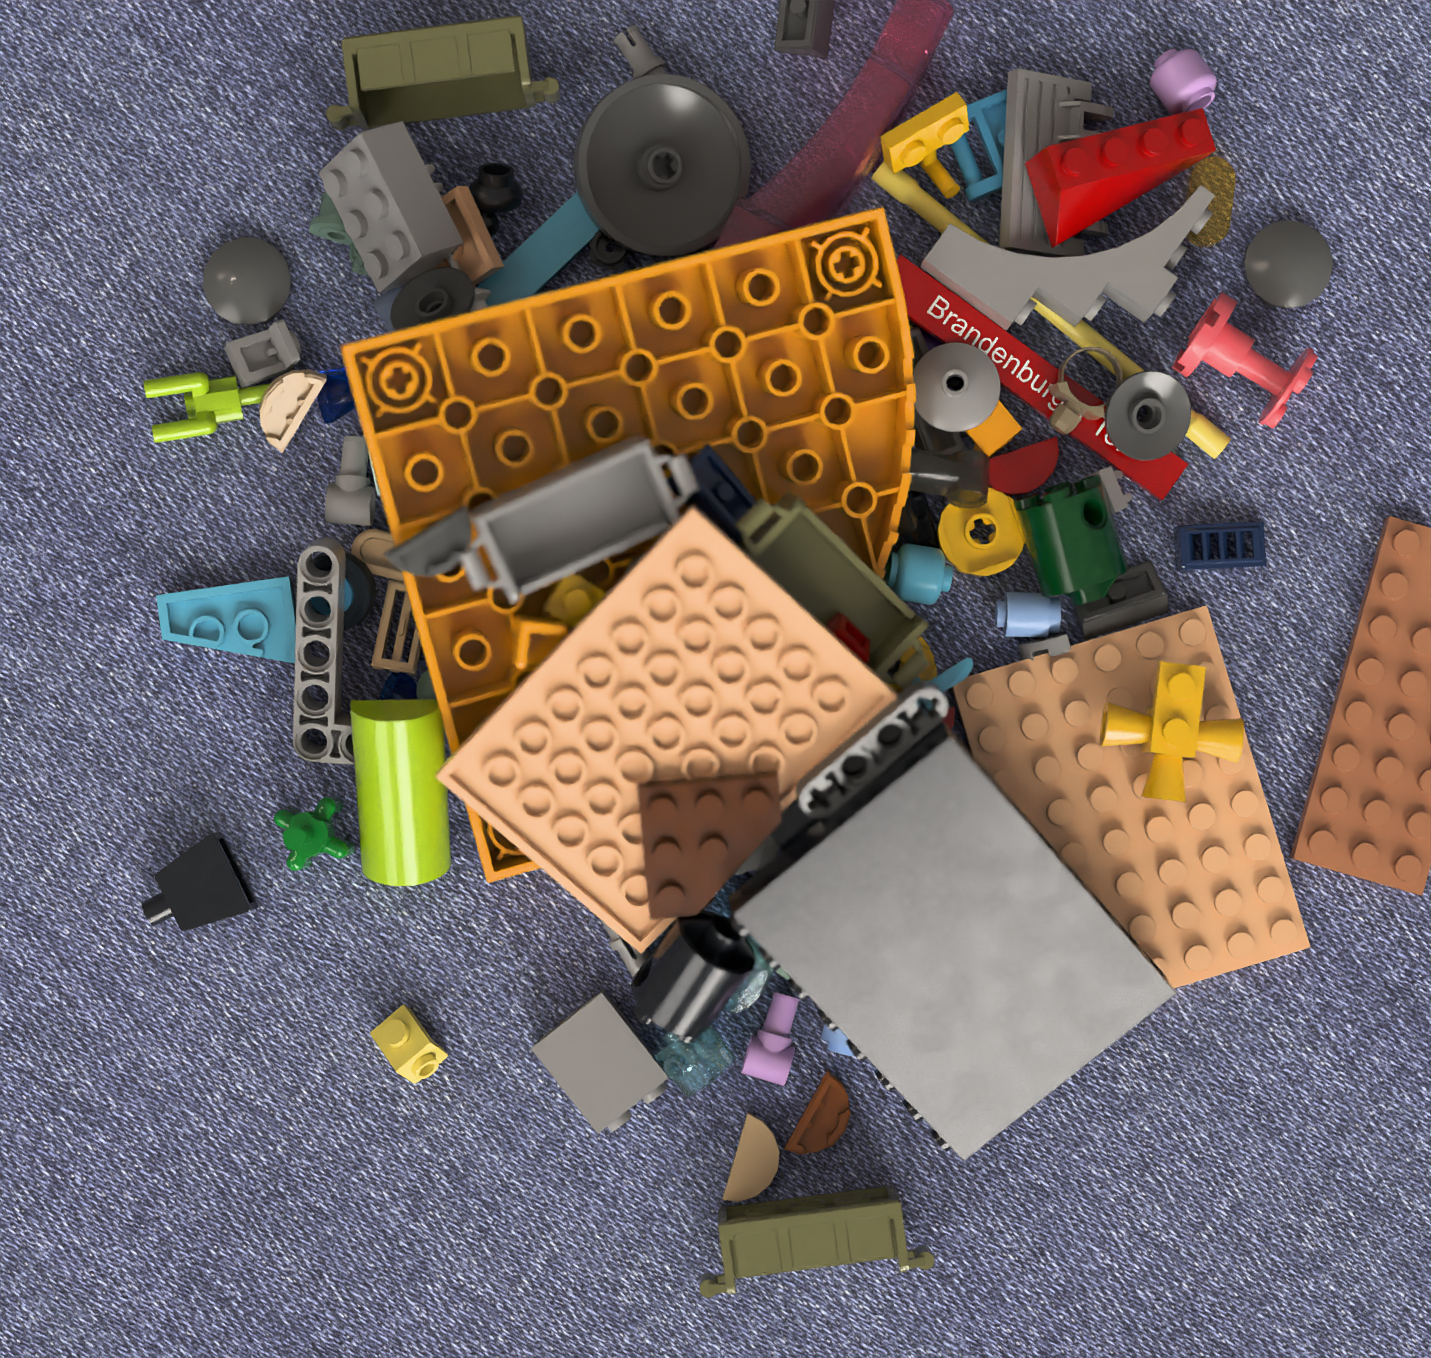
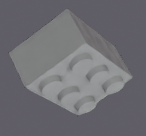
(390, 206)

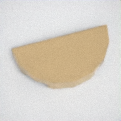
(287, 403)
(754, 1161)

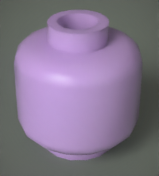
(1183, 81)

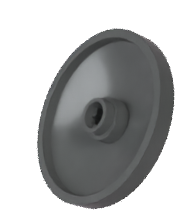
(661, 165)

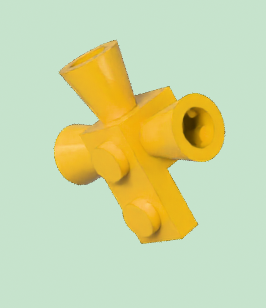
(1172, 729)

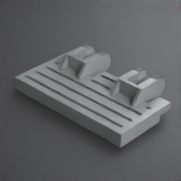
(1039, 114)

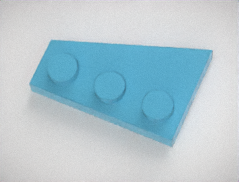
(235, 618)

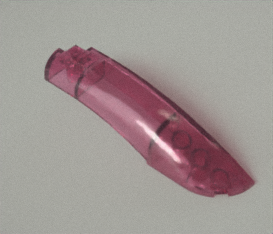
(848, 146)

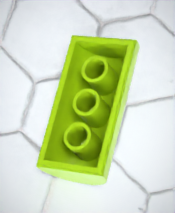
(397, 790)

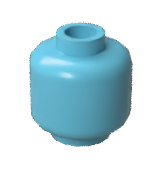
(918, 573)

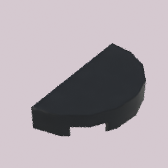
(916, 521)

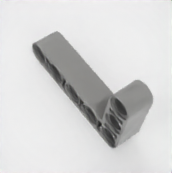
(317, 671)

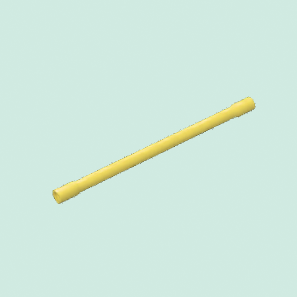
(908, 192)

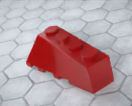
(1105, 171)

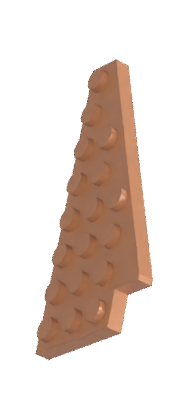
(1373, 770)

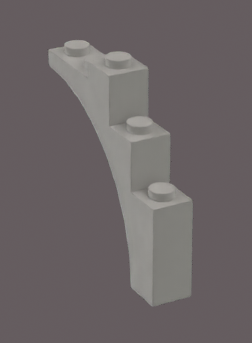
(1130, 275)

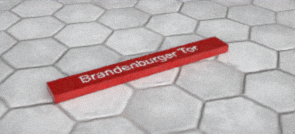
(1024, 373)

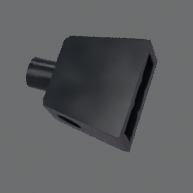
(200, 887)

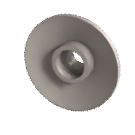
(956, 409)

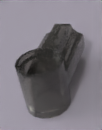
(958, 476)

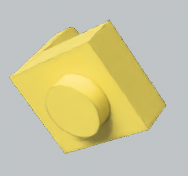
(408, 1045)

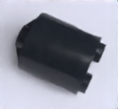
(692, 974)

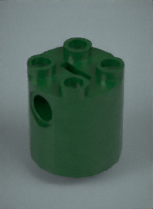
(1072, 540)

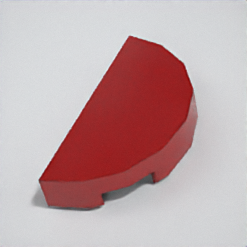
(1024, 468)

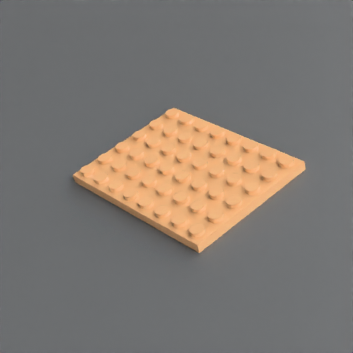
(669, 677)
(1185, 879)

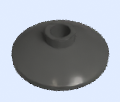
(432, 297)
(1165, 421)

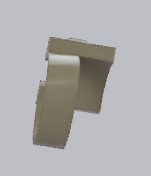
(1066, 416)

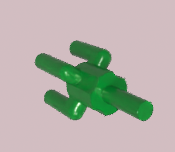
(312, 833)

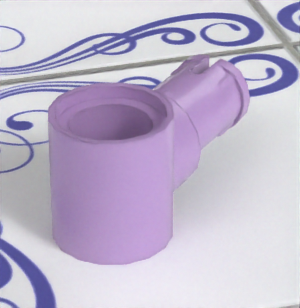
(770, 1051)

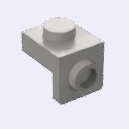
(264, 354)

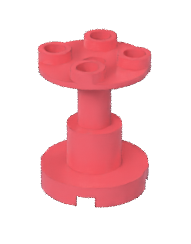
(1231, 351)

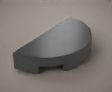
(435, 547)

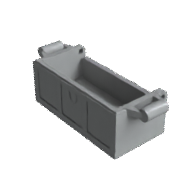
(575, 517)

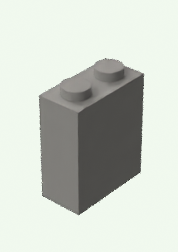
(601, 1062)

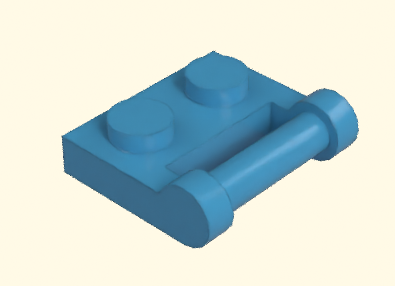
(989, 120)

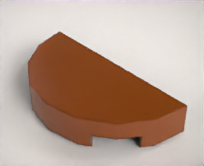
(822, 1119)

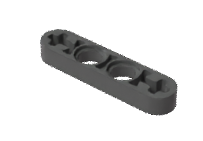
(877, 755)

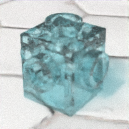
(696, 1063)

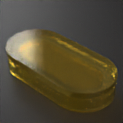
(1219, 179)

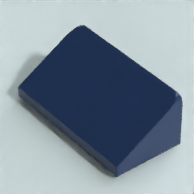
(720, 492)

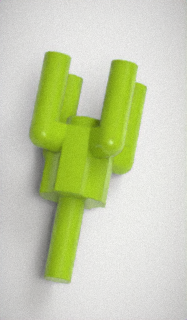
(206, 403)

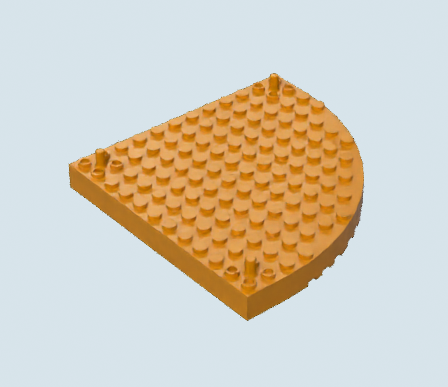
(763, 348)

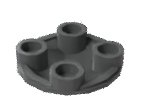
(1288, 264)
(247, 281)

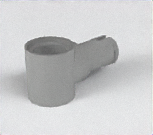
(351, 496)

